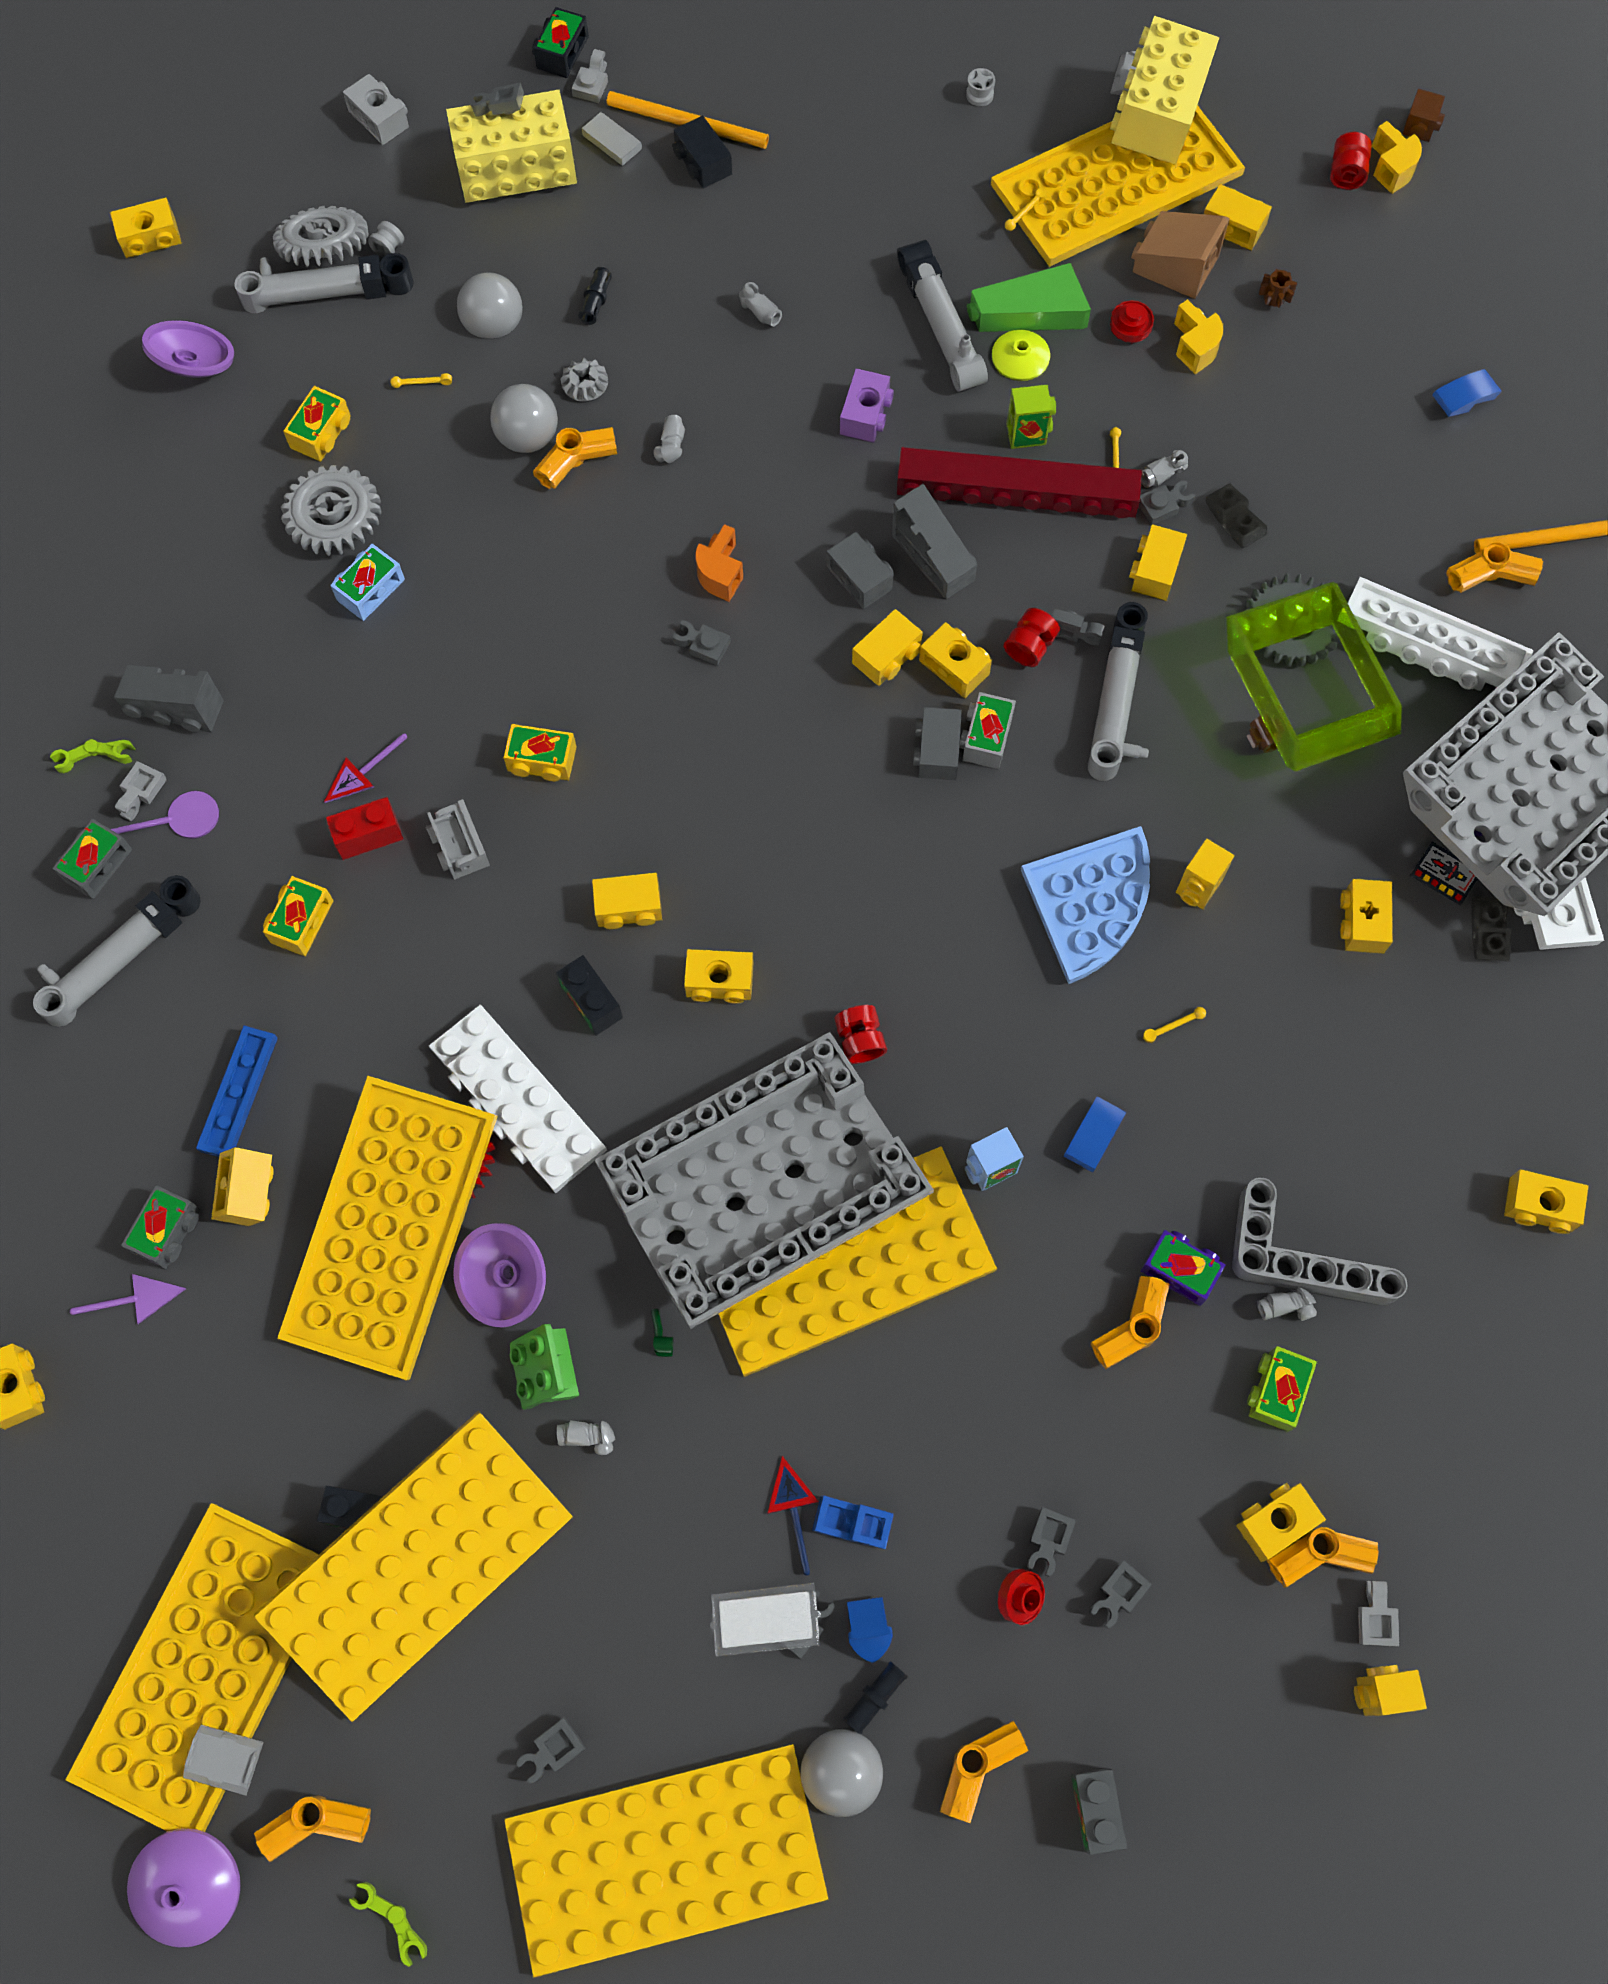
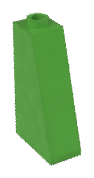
(1031, 302)

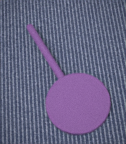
(188, 816)

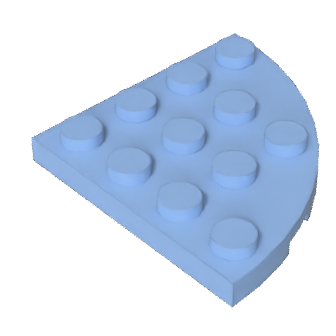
(1091, 899)

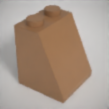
(1180, 250)

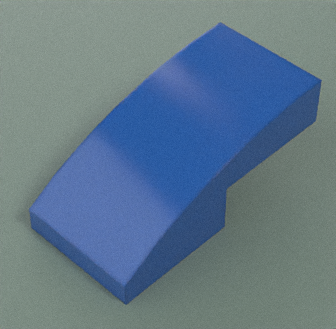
(1465, 392)
(1094, 1134)
(852, 1522)

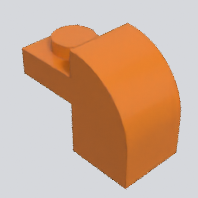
(715, 568)

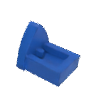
(869, 1629)

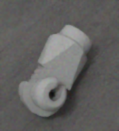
(759, 304)
(671, 440)
(1164, 468)
(1283, 1303)
(585, 1434)

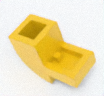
(1397, 158)
(1200, 338)

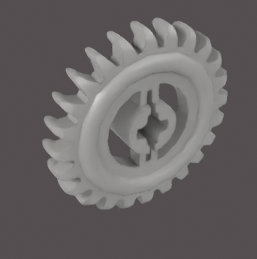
(321, 240)
(331, 509)

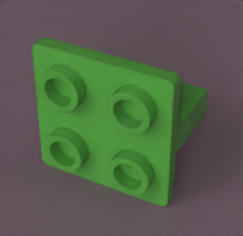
(543, 1367)

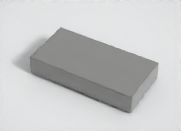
(611, 138)

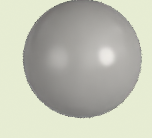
(489, 305)
(523, 418)
(841, 1773)

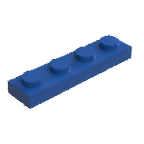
(237, 1091)

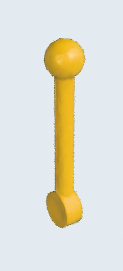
(1040, 195)
(444, 379)
(1115, 433)
(1150, 1034)

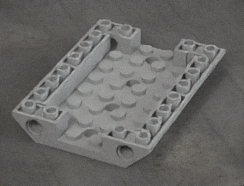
(1505, 750)
(741, 1149)

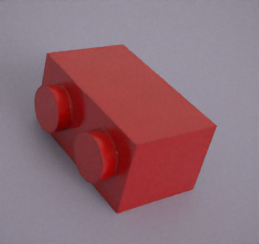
(364, 828)

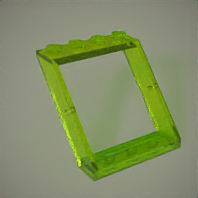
(1292, 618)

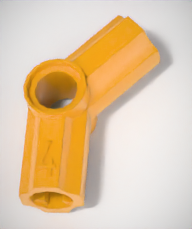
(561, 460)
(1508, 565)
(1146, 1309)
(1342, 1551)
(964, 1787)
(334, 1820)

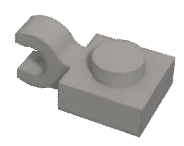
(591, 82)
(139, 785)
(1377, 1622)

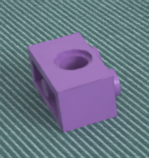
(866, 390)

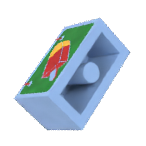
(367, 581)
(993, 1159)

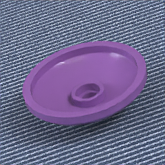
(187, 348)
(485, 1278)
(202, 1876)

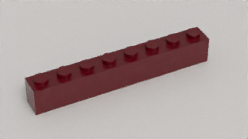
(1021, 482)

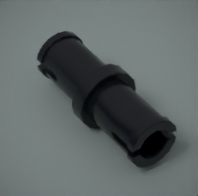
(595, 295)
(875, 1697)

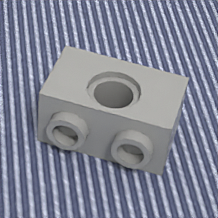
(376, 108)

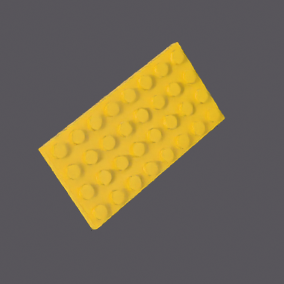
(1108, 189)
(387, 1228)
(865, 1279)
(413, 1566)
(192, 1666)
(664, 1860)

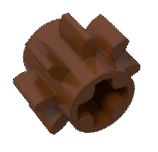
(1277, 288)
(1260, 736)

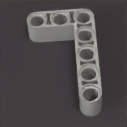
(1301, 1262)

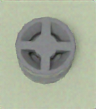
(980, 87)
(386, 239)

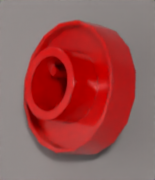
(1131, 321)
(1021, 1596)

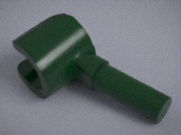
(662, 1344)

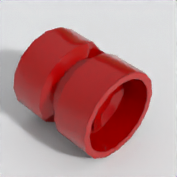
(1351, 160)
(1032, 636)
(862, 1039)

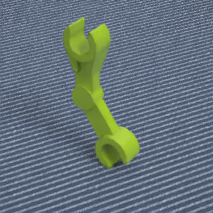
(92, 748)
(396, 1916)

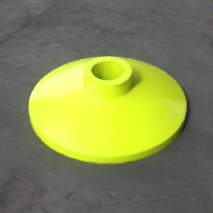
(1020, 364)

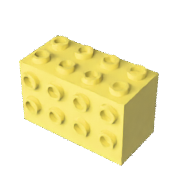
(1163, 89)
(513, 151)

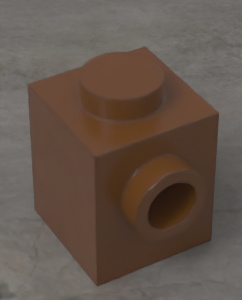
(1424, 115)

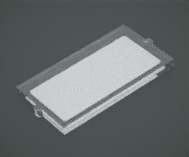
(765, 1619)

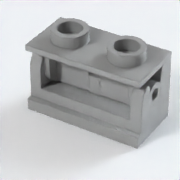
(458, 840)

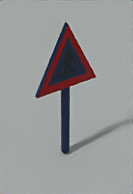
(789, 1494)

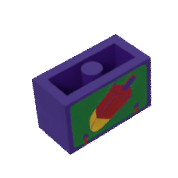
(1183, 1266)

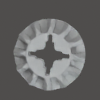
(587, 389)

